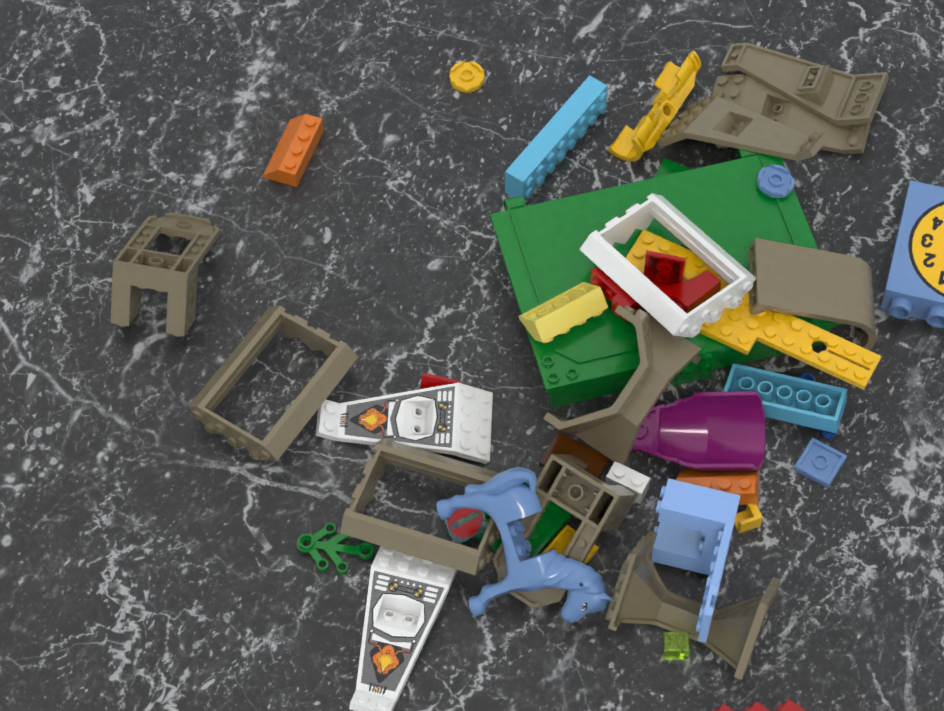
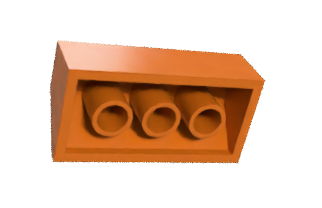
(295, 150)
(737, 483)

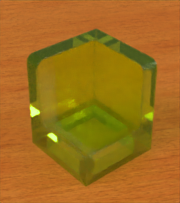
(676, 645)

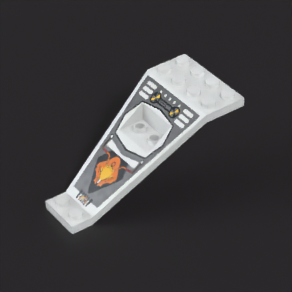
(449, 420)
(399, 615)

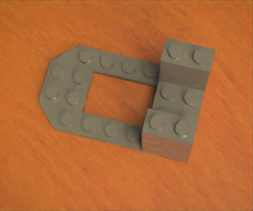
(142, 268)
(584, 496)

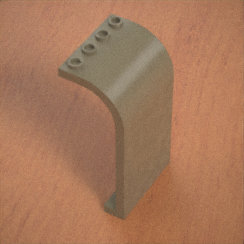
(813, 285)

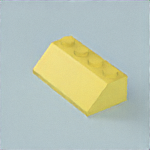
(564, 312)

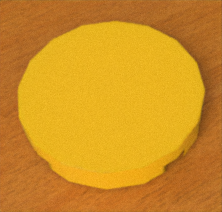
(466, 76)

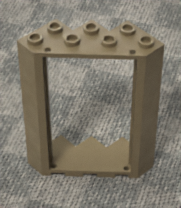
(283, 433)
(408, 540)

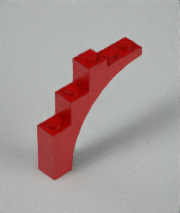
(685, 294)

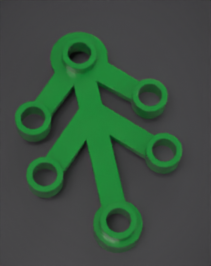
(331, 547)

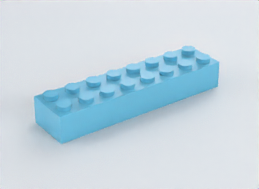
(556, 139)

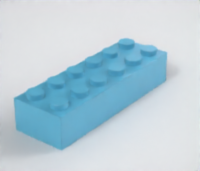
(791, 397)

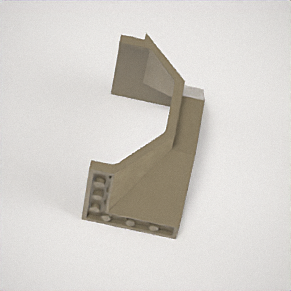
(661, 359)
(645, 599)

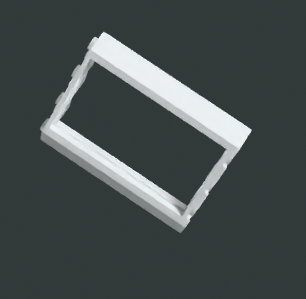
(600, 251)

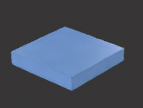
(820, 462)

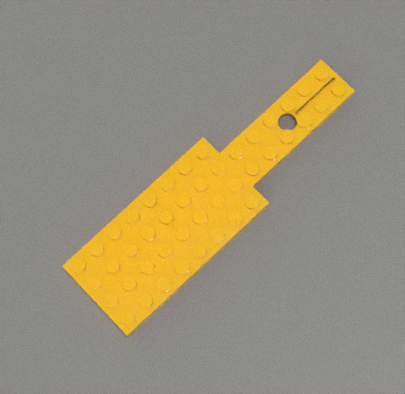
(775, 329)

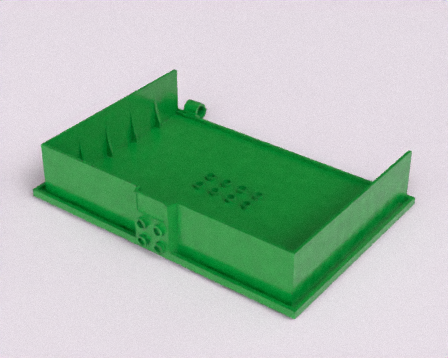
(544, 260)

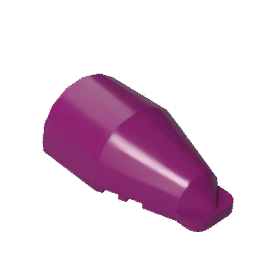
(707, 432)

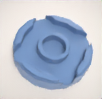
(775, 181)

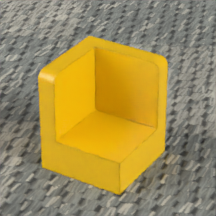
(748, 519)

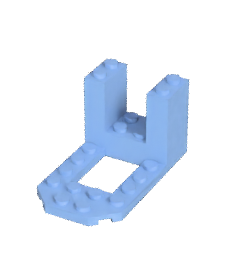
(696, 537)

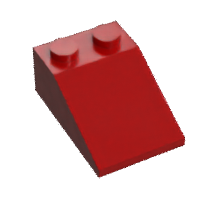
(664, 268)

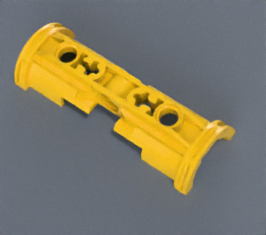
(674, 87)

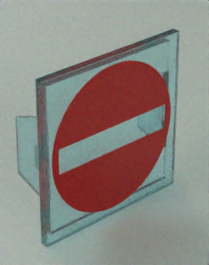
(466, 524)

